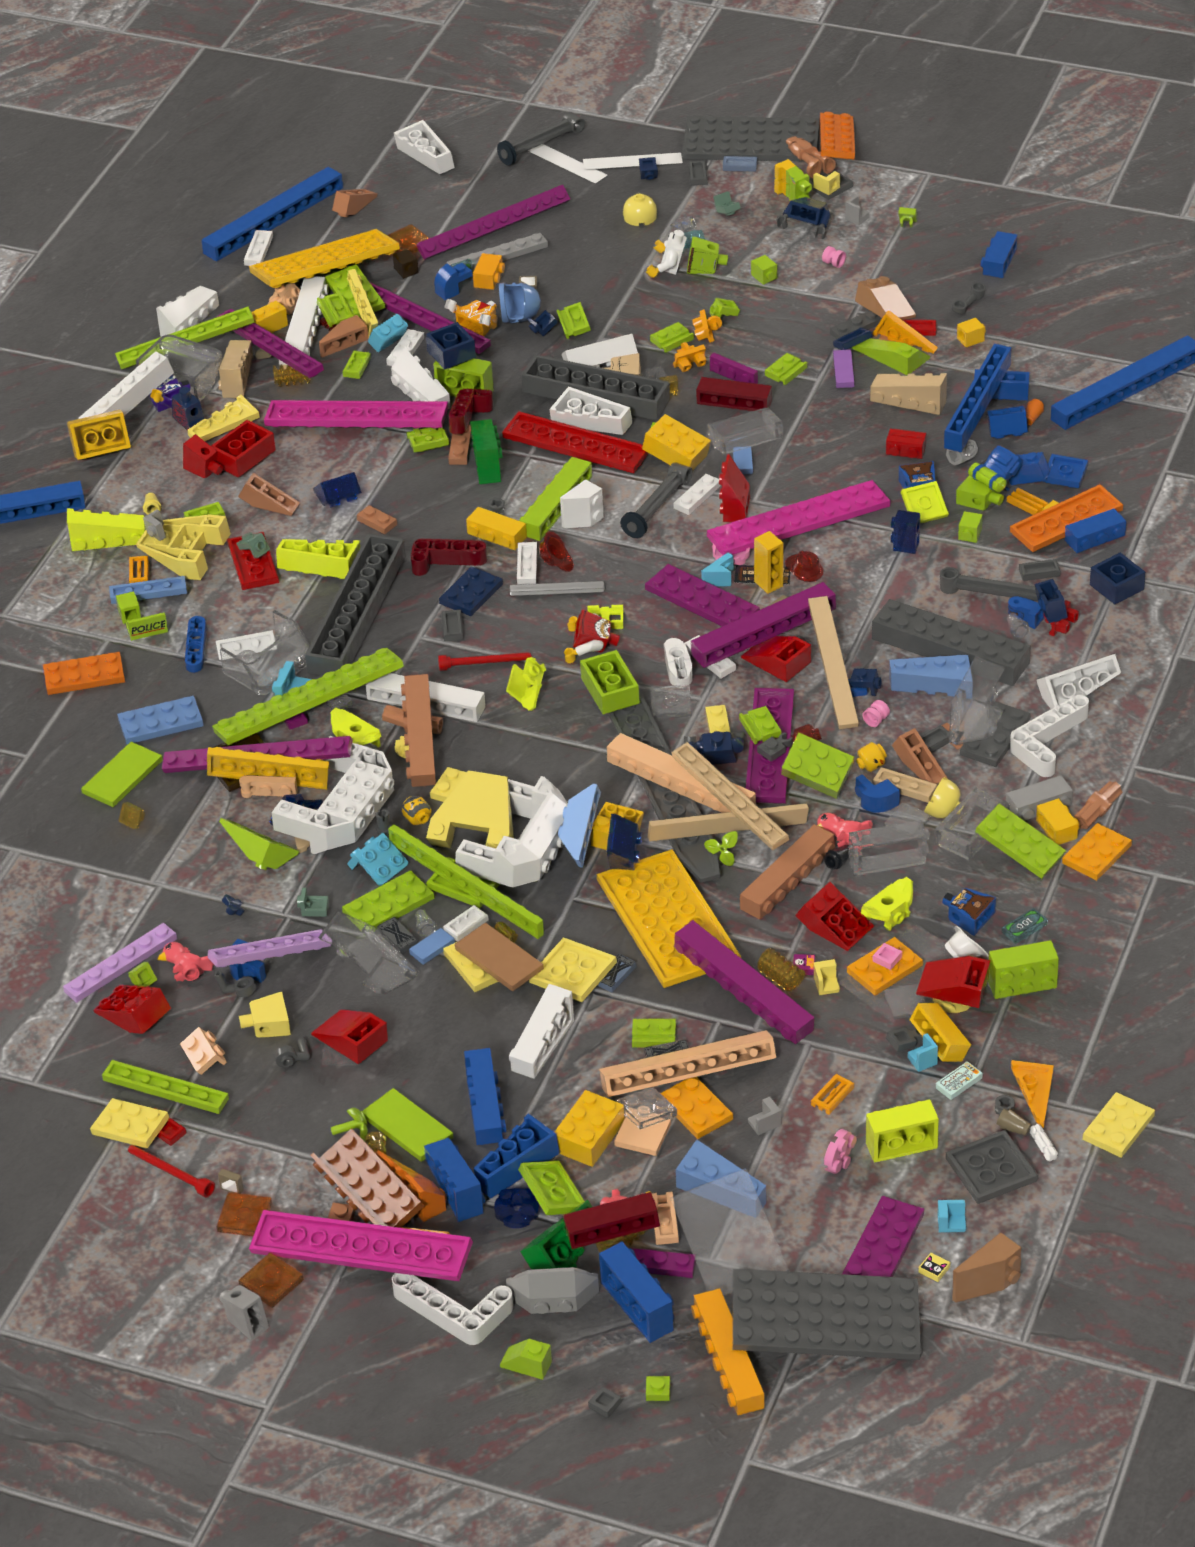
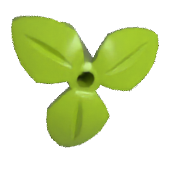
(728, 841)
(359, 1122)

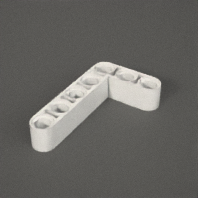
(1029, 739)
(464, 1324)

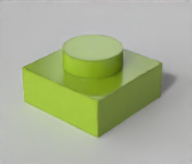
(657, 1388)

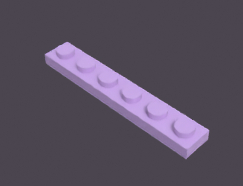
(267, 948)
(119, 962)

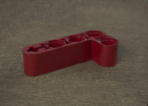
(465, 405)
(446, 553)

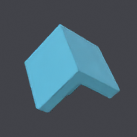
(924, 1056)
(951, 1216)

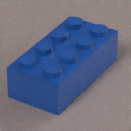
(636, 1291)

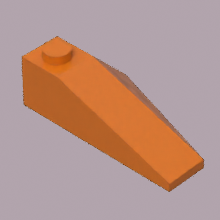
(423, 1188)

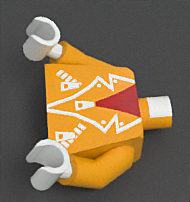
(475, 316)

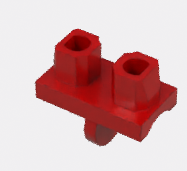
(1064, 625)

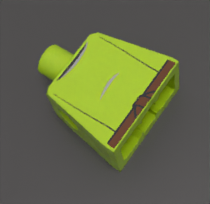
(704, 257)

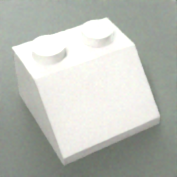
(582, 506)

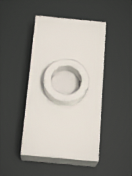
(466, 923)

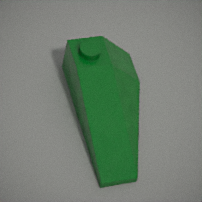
(553, 1247)

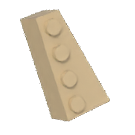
(235, 368)
(911, 392)

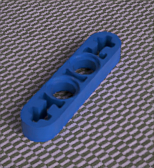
(195, 644)

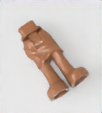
(811, 155)

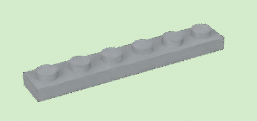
(508, 250)

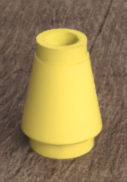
(151, 503)

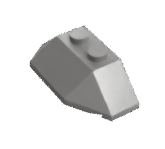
(553, 1289)

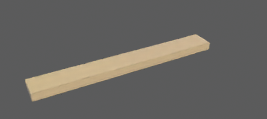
(833, 662)
(730, 796)
(721, 823)

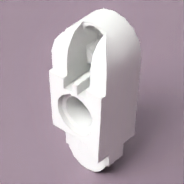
(678, 662)

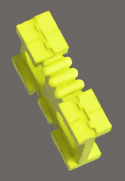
(605, 612)

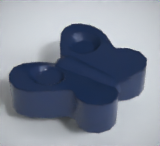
(233, 905)

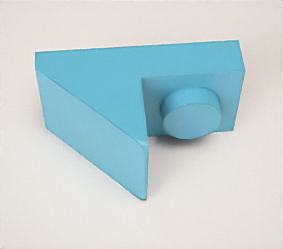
(719, 571)

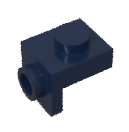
(648, 168)
(542, 323)
(866, 679)

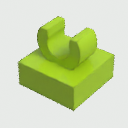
(907, 214)
(142, 975)

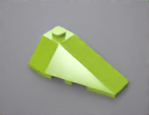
(893, 354)

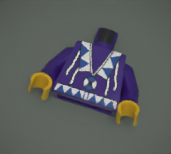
(163, 394)

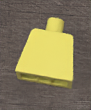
(267, 1016)

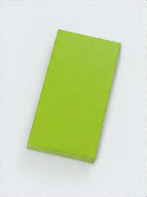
(122, 774)
(405, 1123)

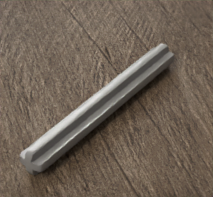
(557, 588)

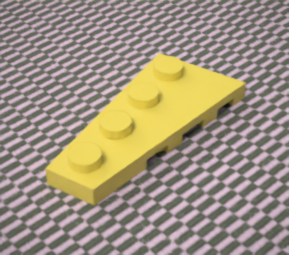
(361, 300)
(225, 420)

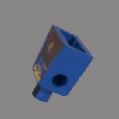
(916, 474)
(970, 909)

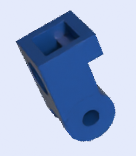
(1026, 610)

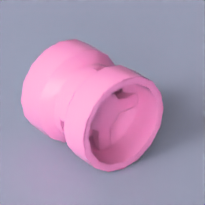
(834, 257)
(876, 713)

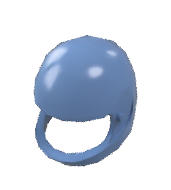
(518, 302)

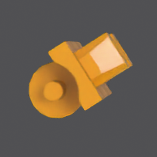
(705, 326)
(689, 354)

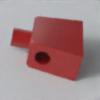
(200, 458)

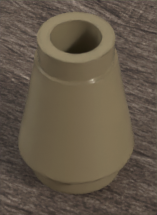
(1013, 1122)

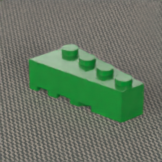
(486, 450)

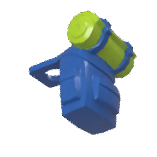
(997, 469)

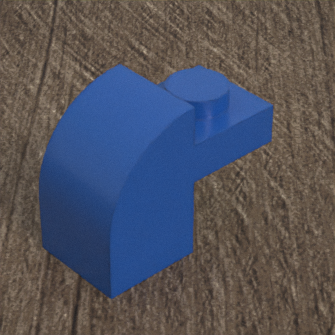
(448, 278)
(877, 797)
(249, 969)

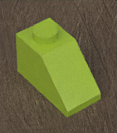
(528, 1358)

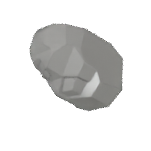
(968, 452)

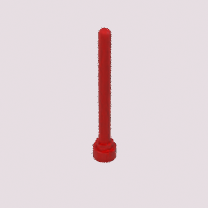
(447, 662)
(203, 1185)

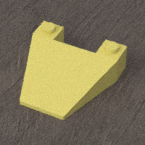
(184, 543)
(477, 804)

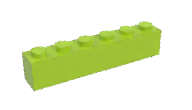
(547, 507)

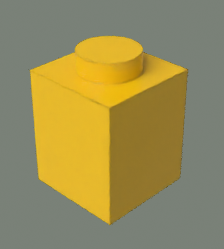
(971, 332)

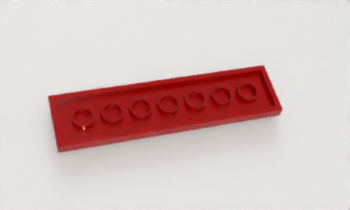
(575, 442)

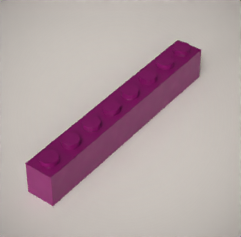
(758, 626)
(744, 982)

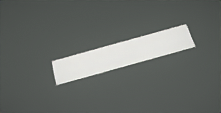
(628, 161)
(567, 163)

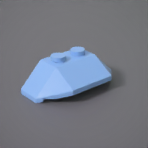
(578, 822)

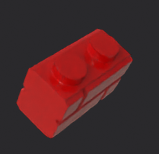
(906, 443)

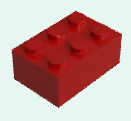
(244, 447)

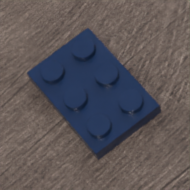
(471, 591)

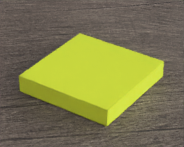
(925, 500)

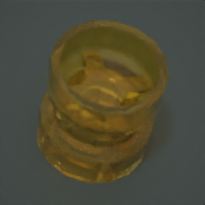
(376, 1141)

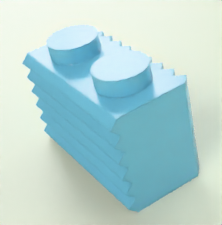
(387, 333)

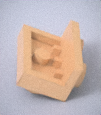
(287, 296)
(203, 1050)

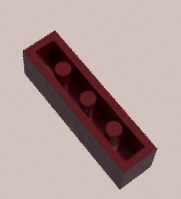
(733, 394)
(611, 1220)

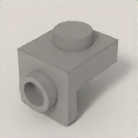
(154, 525)

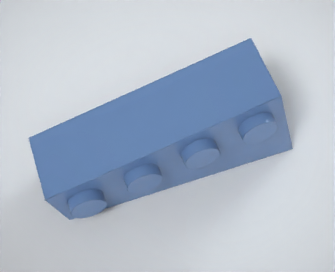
(928, 674)
(704, 1166)

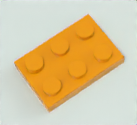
(1096, 851)
(878, 978)
(697, 1107)

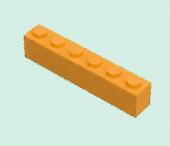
(734, 1365)

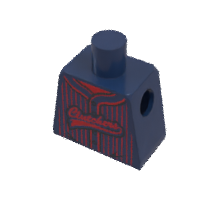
(186, 408)

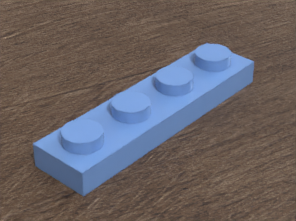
(151, 589)

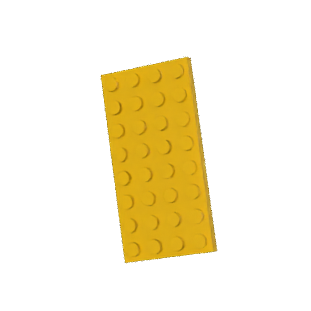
(324, 257)
(655, 905)

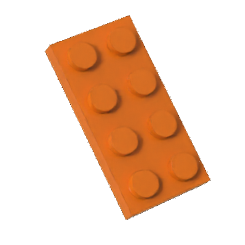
(83, 673)

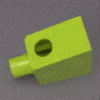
(977, 495)

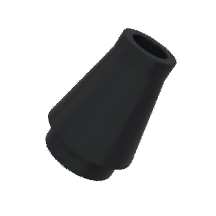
(837, 857)

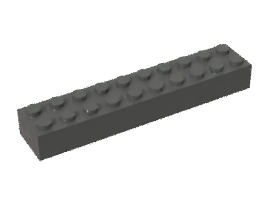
(355, 604)

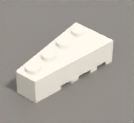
(424, 146)
(591, 412)
(543, 1032)

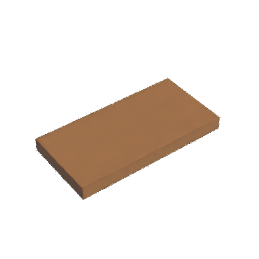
(499, 956)

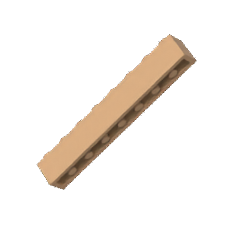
(663, 770)
(687, 1063)

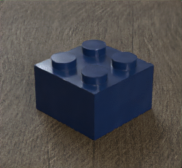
(450, 345)
(1117, 578)

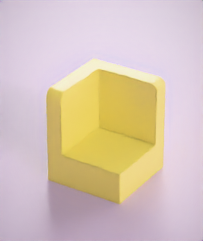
(826, 184)
(826, 977)

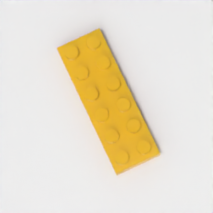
(239, 763)

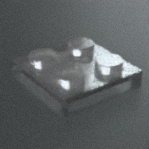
(647, 1108)

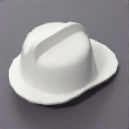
(961, 946)

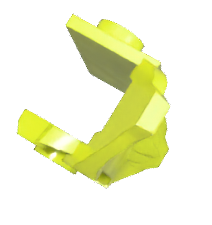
(521, 680)
(348, 724)
(881, 908)

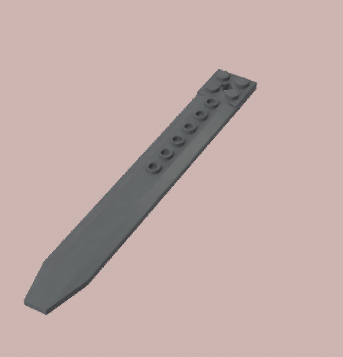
(640, 725)

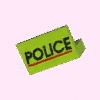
(147, 626)

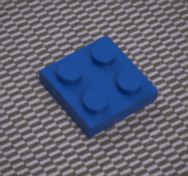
(1066, 471)

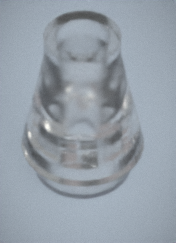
(1018, 627)
(424, 924)

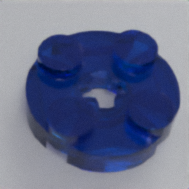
(514, 1197)

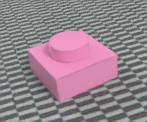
(887, 956)

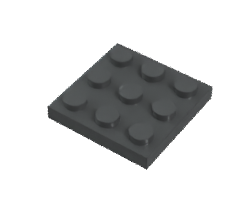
(991, 1167)

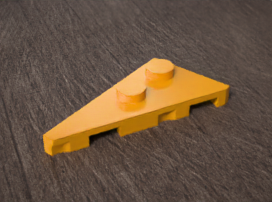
(901, 332)
(1035, 1085)

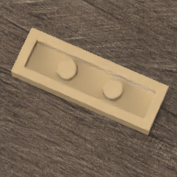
(907, 785)

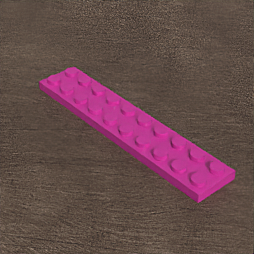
(356, 413)
(800, 517)
(361, 1245)

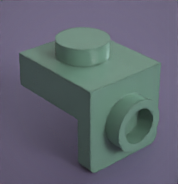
(724, 204)
(255, 543)
(312, 904)

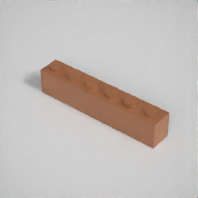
(419, 730)
(786, 872)

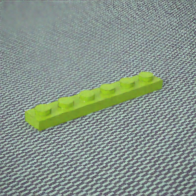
(165, 1086)

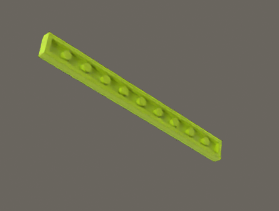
(466, 881)

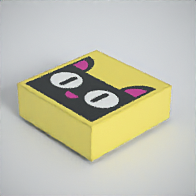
(934, 1267)

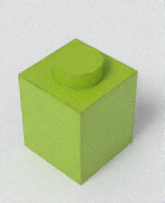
(764, 269)
(970, 527)
(128, 606)

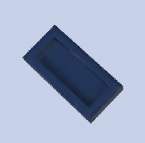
(852, 339)

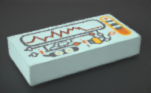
(959, 1080)

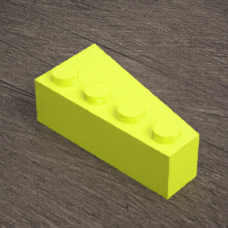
(103, 530)
(317, 557)

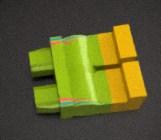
(791, 181)

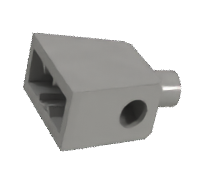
(245, 1311)

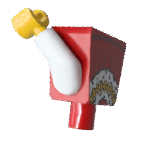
(590, 635)

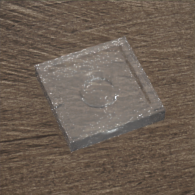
(671, 701)

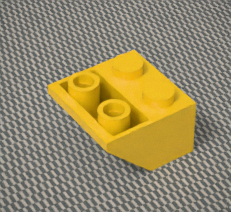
(601, 824)

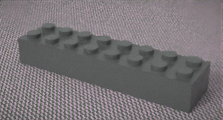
(552, 376)
(941, 636)

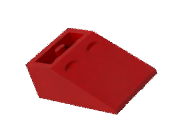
(734, 492)
(780, 656)
(834, 918)
(955, 980)
(133, 1007)
(353, 1034)

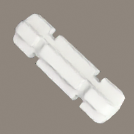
(1043, 1142)

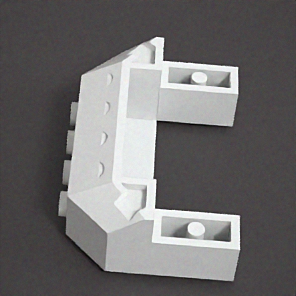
(348, 806)
(529, 856)

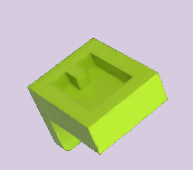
(724, 307)

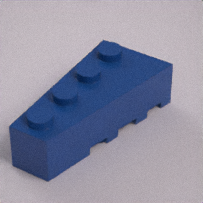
(526, 1144)
(455, 1179)

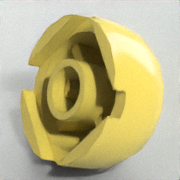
(639, 209)
(944, 799)

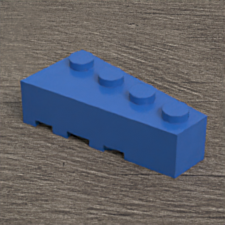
(484, 1097)

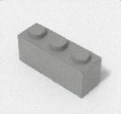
(1025, 800)

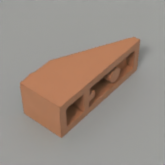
(352, 201)
(344, 335)
(266, 496)
(918, 757)

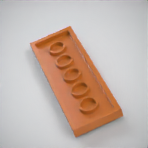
(837, 135)
(1050, 523)

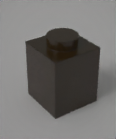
(405, 263)

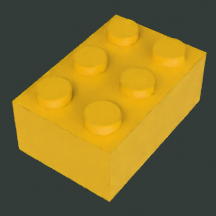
(98, 434)
(676, 443)
(589, 1127)

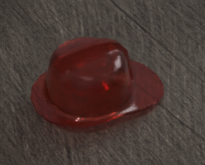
(554, 552)
(805, 566)

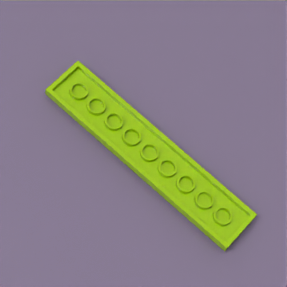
(307, 696)

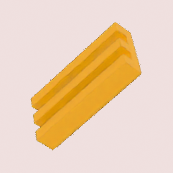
(1026, 501)
(131, 569)
(836, 1095)

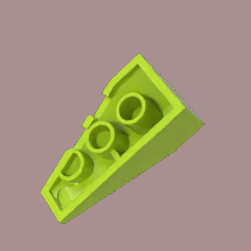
(258, 846)

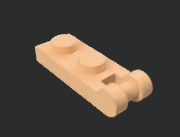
(267, 786)
(668, 1231)

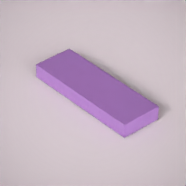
(843, 368)

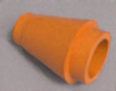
(1034, 410)

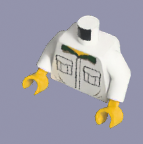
(672, 255)

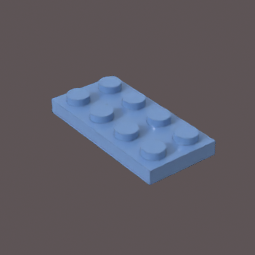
(160, 720)

